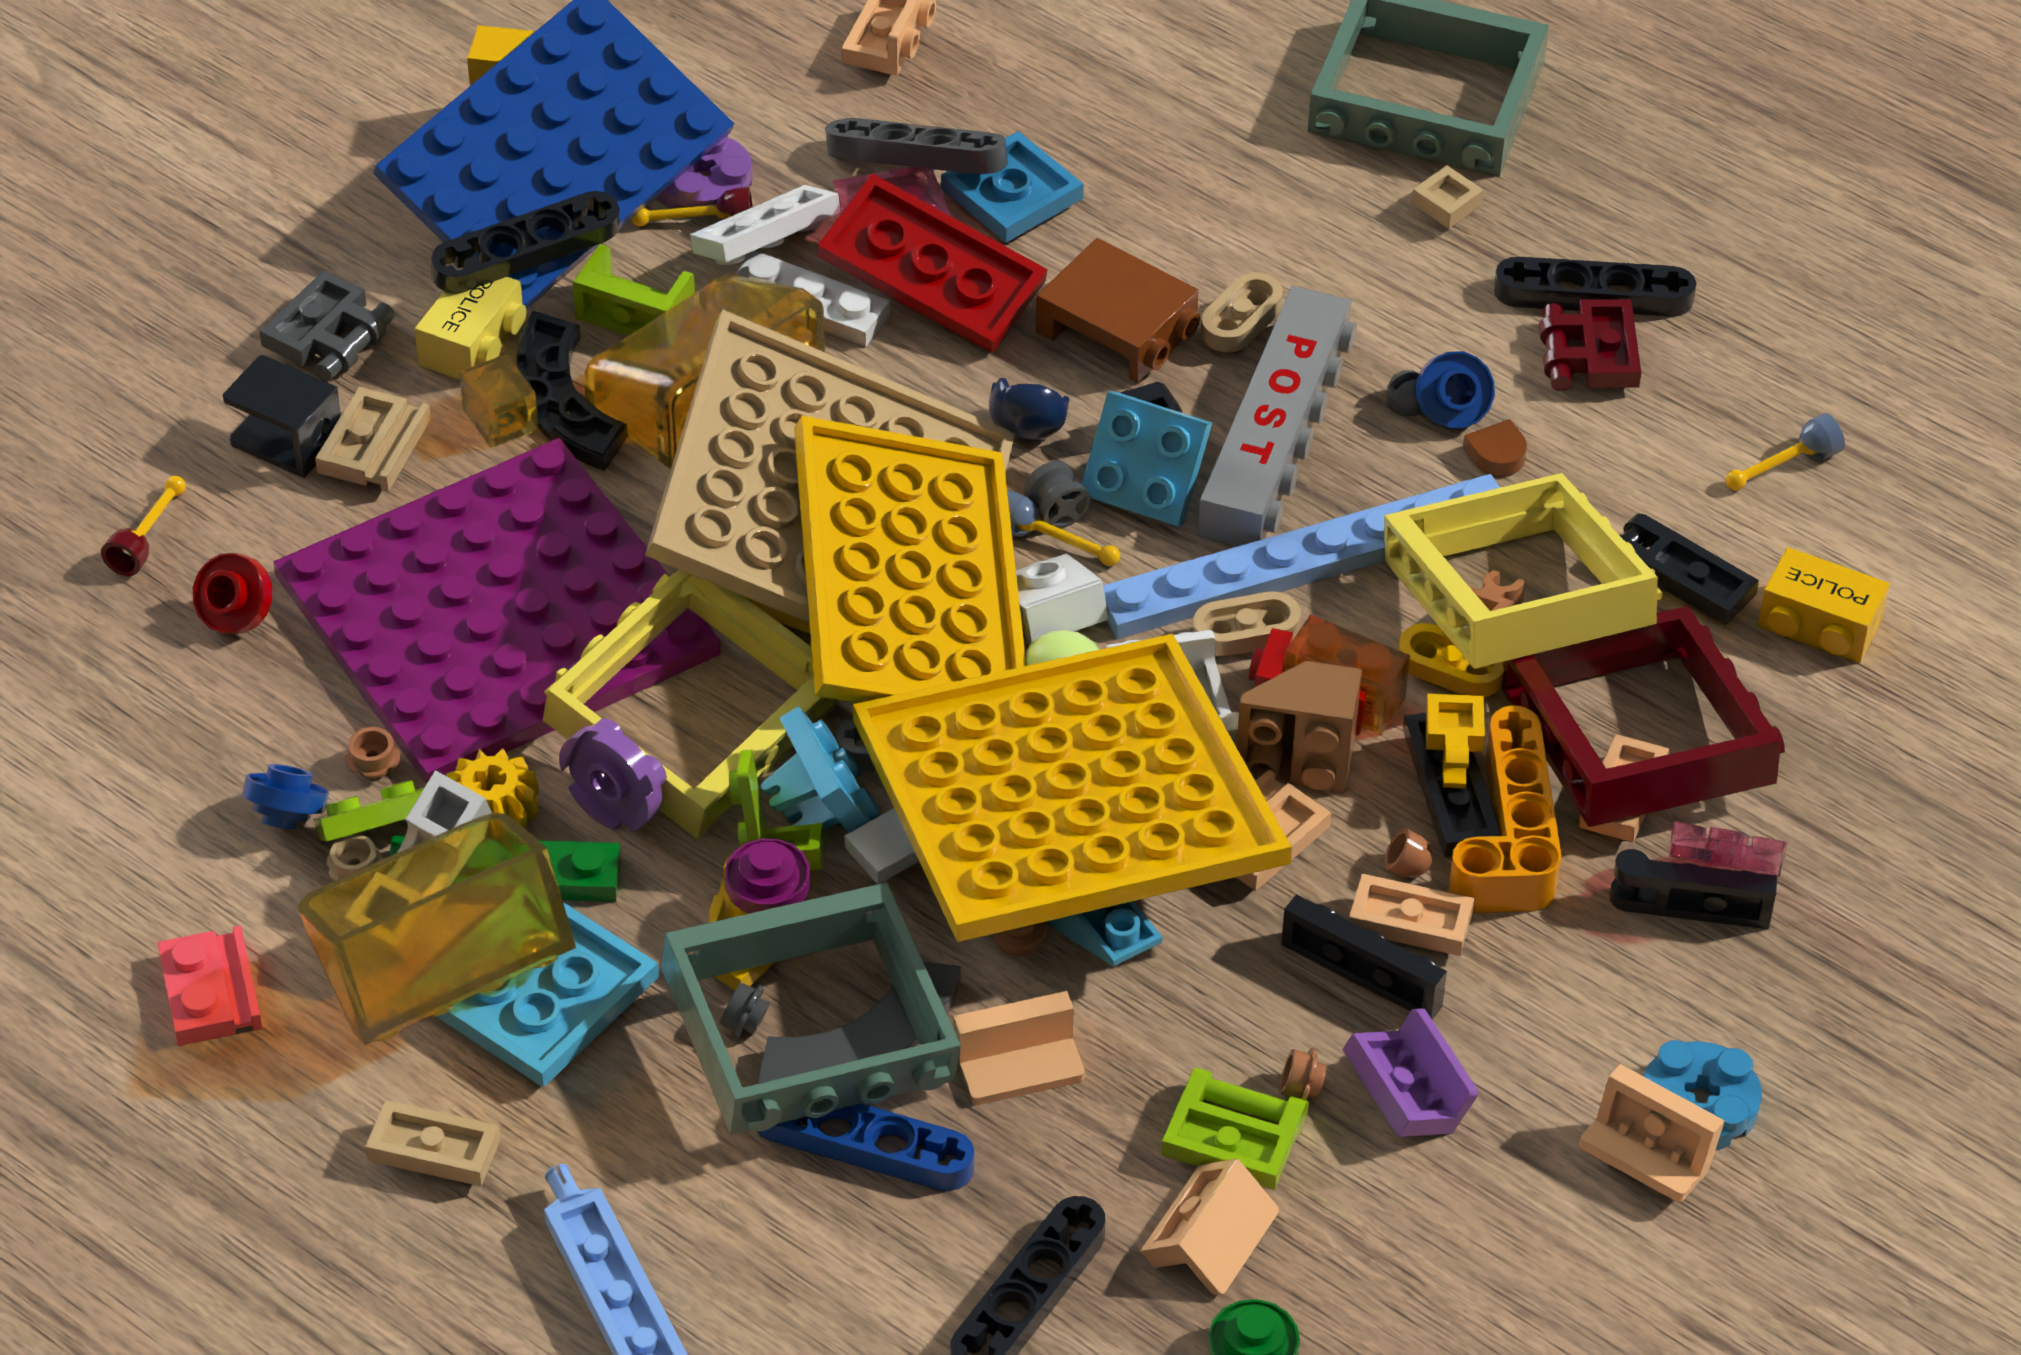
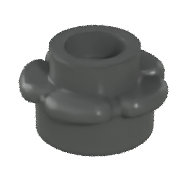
(745, 1010)

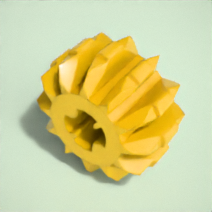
(503, 782)

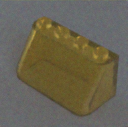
(437, 924)

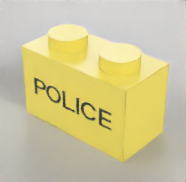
(469, 326)

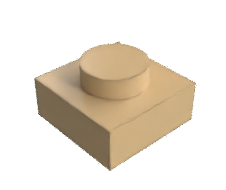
(1447, 197)

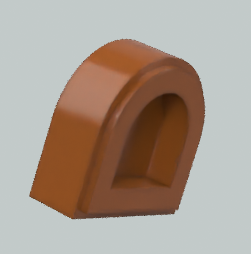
(1497, 448)

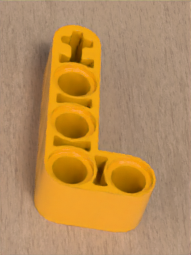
(1523, 863)

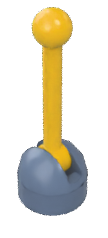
(1818, 440)
(1025, 519)

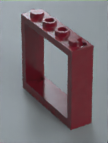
(1657, 782)

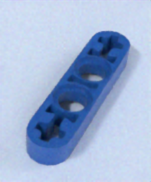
(867, 1127)

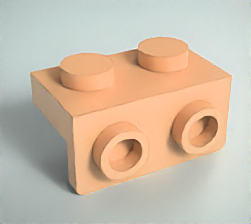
(887, 34)
(1652, 1134)

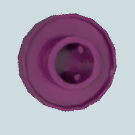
(766, 875)

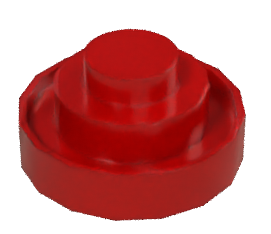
(232, 593)

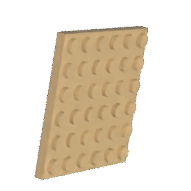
(735, 477)

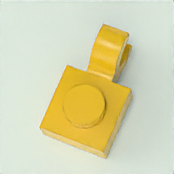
(1455, 727)

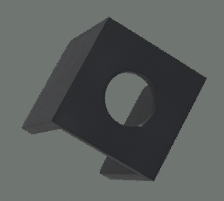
(284, 414)

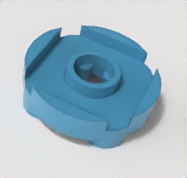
(1718, 1070)

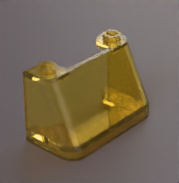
(656, 369)

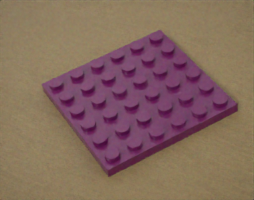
(476, 601)

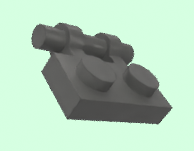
(316, 316)

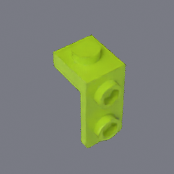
(745, 791)

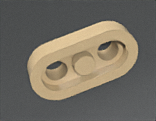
(1241, 312)
(1246, 620)

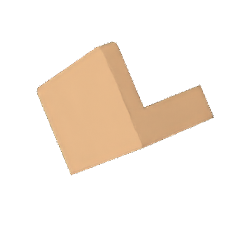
(1018, 1048)
(1213, 1224)

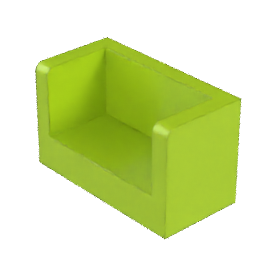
(621, 302)

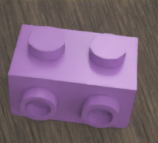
(1413, 1076)

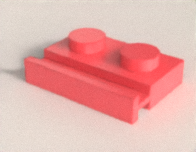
(209, 985)

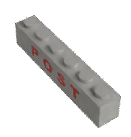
(1277, 418)

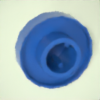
(1455, 390)
(284, 795)

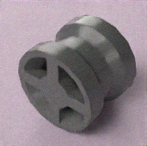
(1057, 494)

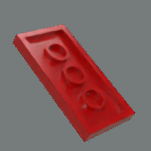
(932, 263)

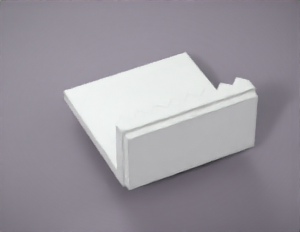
(1059, 597)

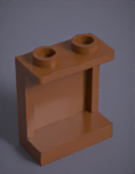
(1120, 306)

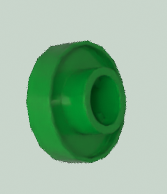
(1253, 1329)

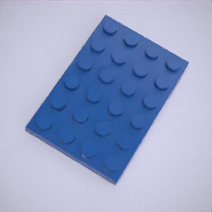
(556, 118)

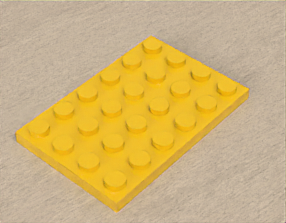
(904, 561)

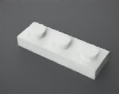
(765, 224)
(847, 310)

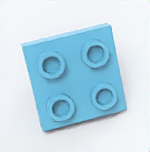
(1146, 458)
(818, 779)

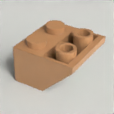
(1302, 725)

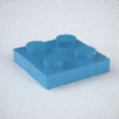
(1020, 194)

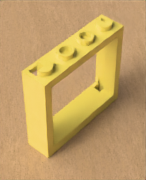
(1424, 534)
(738, 621)

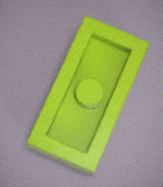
(349, 817)

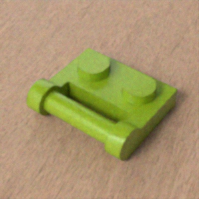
(1212, 1134)

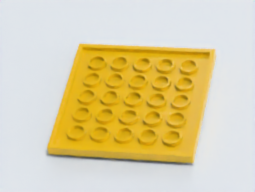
(1069, 786)

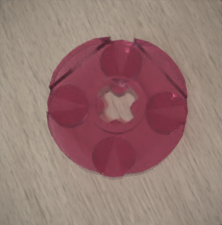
(1726, 849)

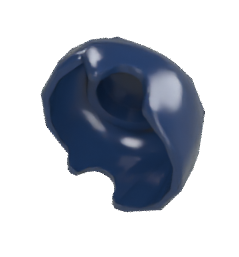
(1027, 409)

